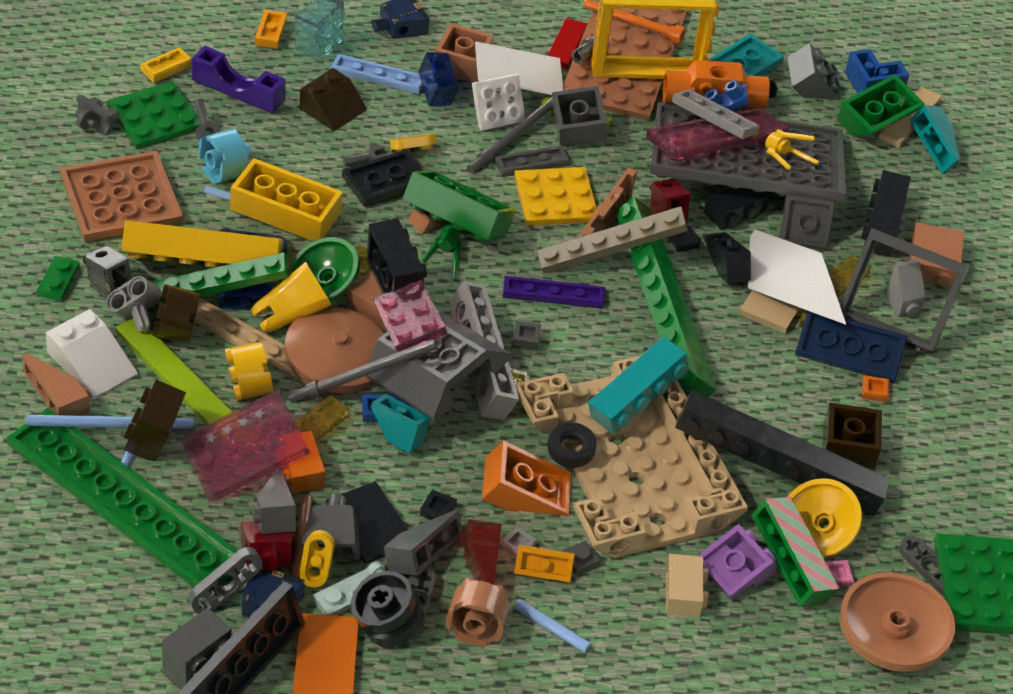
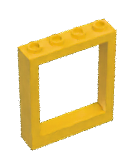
(647, 66)

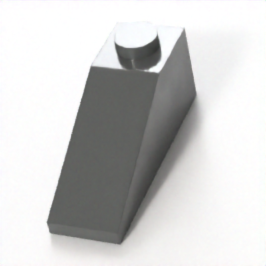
(275, 507)
(423, 544)

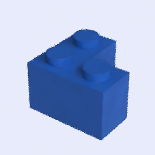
(865, 70)

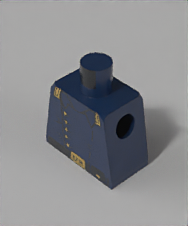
(402, 19)
(263, 584)

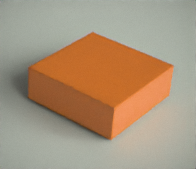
(875, 388)

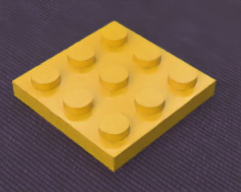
(555, 196)

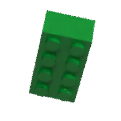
(459, 205)

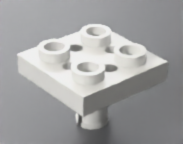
(491, 101)

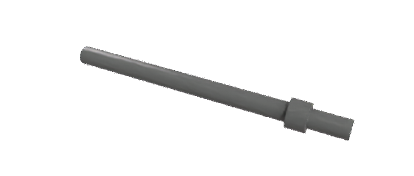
(487, 155)
(316, 388)

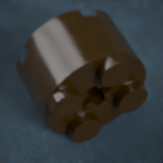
(176, 314)

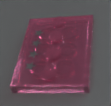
(244, 446)

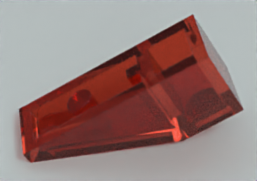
(481, 549)

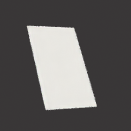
(535, 71)

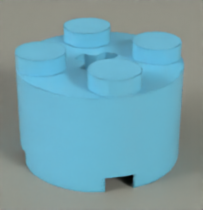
(224, 155)

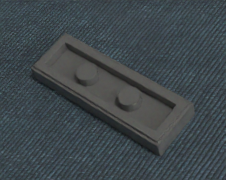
(530, 160)

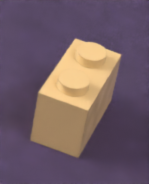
(685, 585)

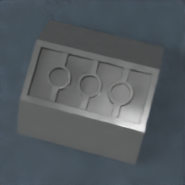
(427, 379)

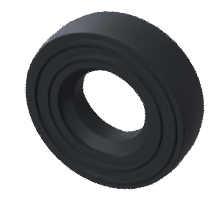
(568, 458)

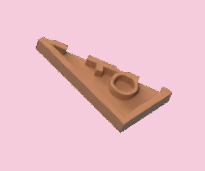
(617, 197)

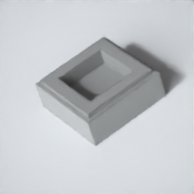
(515, 538)

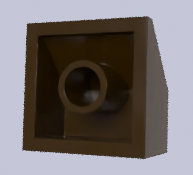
(331, 99)

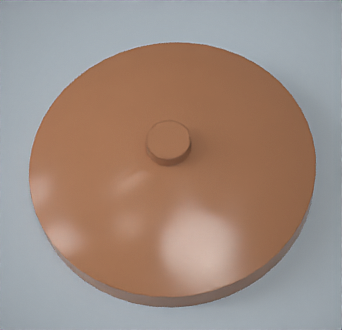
(330, 345)
(897, 622)

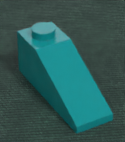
(937, 136)

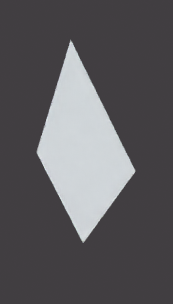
(792, 275)

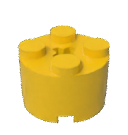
(249, 370)

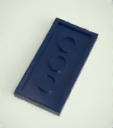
(851, 346)

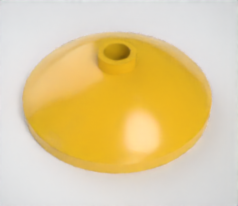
(833, 503)

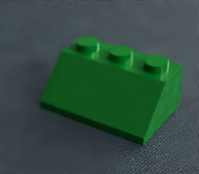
(878, 107)

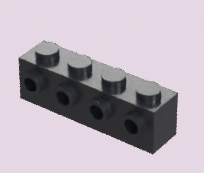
(887, 208)

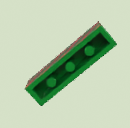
(795, 551)

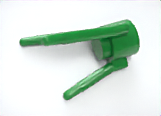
(447, 241)

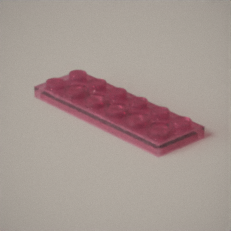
(703, 136)

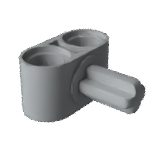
(134, 300)

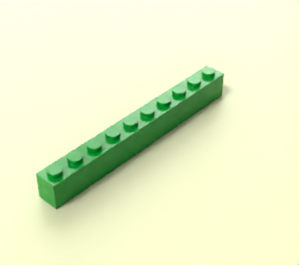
(667, 302)

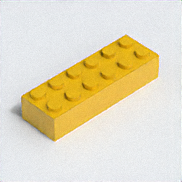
(195, 244)

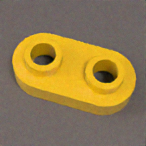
(423, 141)
(317, 557)

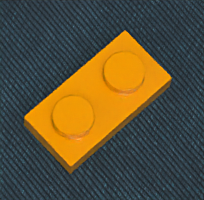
(271, 29)
(544, 563)

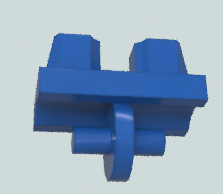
(734, 97)

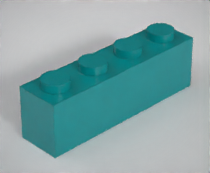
(638, 385)

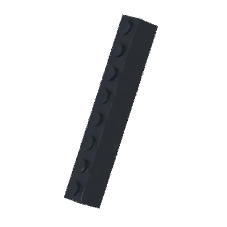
(777, 449)

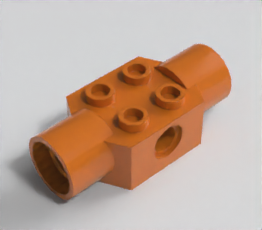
(709, 75)

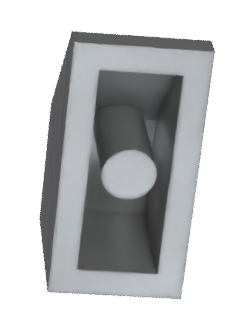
(906, 288)

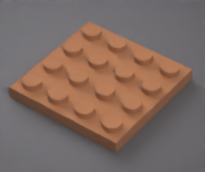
(117, 191)

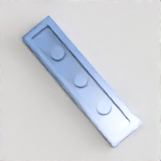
(378, 73)

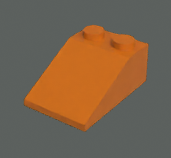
(525, 482)

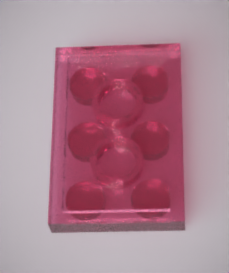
(409, 316)

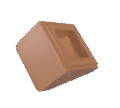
(423, 221)

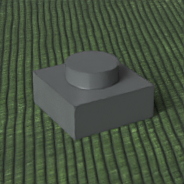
(526, 335)
(583, 558)

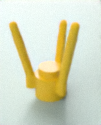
(778, 144)

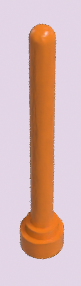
(674, 33)

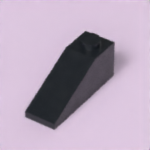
(729, 257)

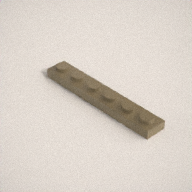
(612, 240)

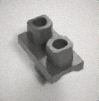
(92, 114)

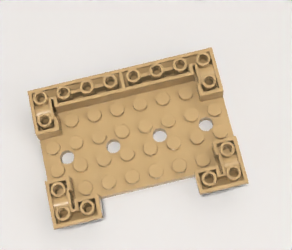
(680, 472)

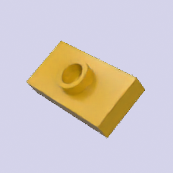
(166, 65)

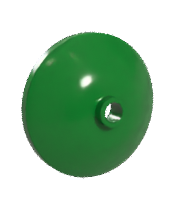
(332, 263)

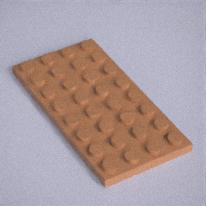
(628, 95)

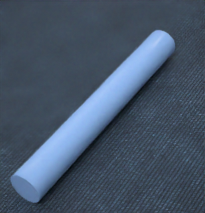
(552, 625)

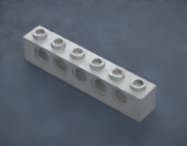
(493, 391)

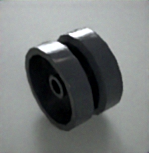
(387, 608)

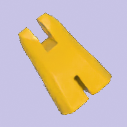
(291, 299)

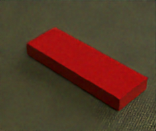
(567, 41)

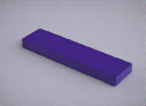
(554, 292)

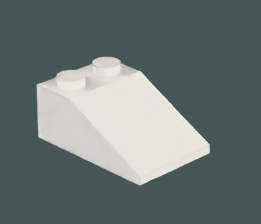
(90, 353)

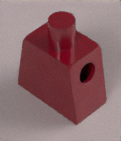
(669, 195)
(273, 548)

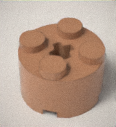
(478, 612)

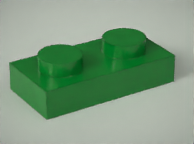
(58, 278)

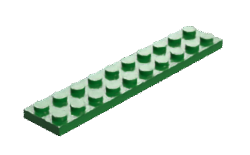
(124, 500)

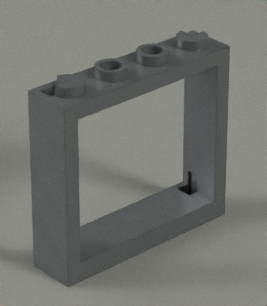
(875, 236)

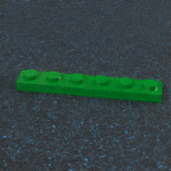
(230, 276)

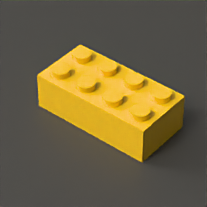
(286, 200)

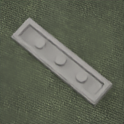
(715, 113)

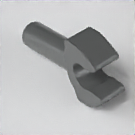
(205, 124)
(361, 158)

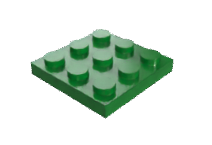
(154, 114)

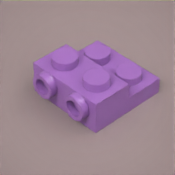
(738, 562)

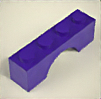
(214, 71)

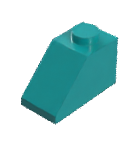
(400, 423)

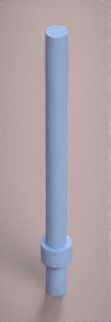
(94, 421)

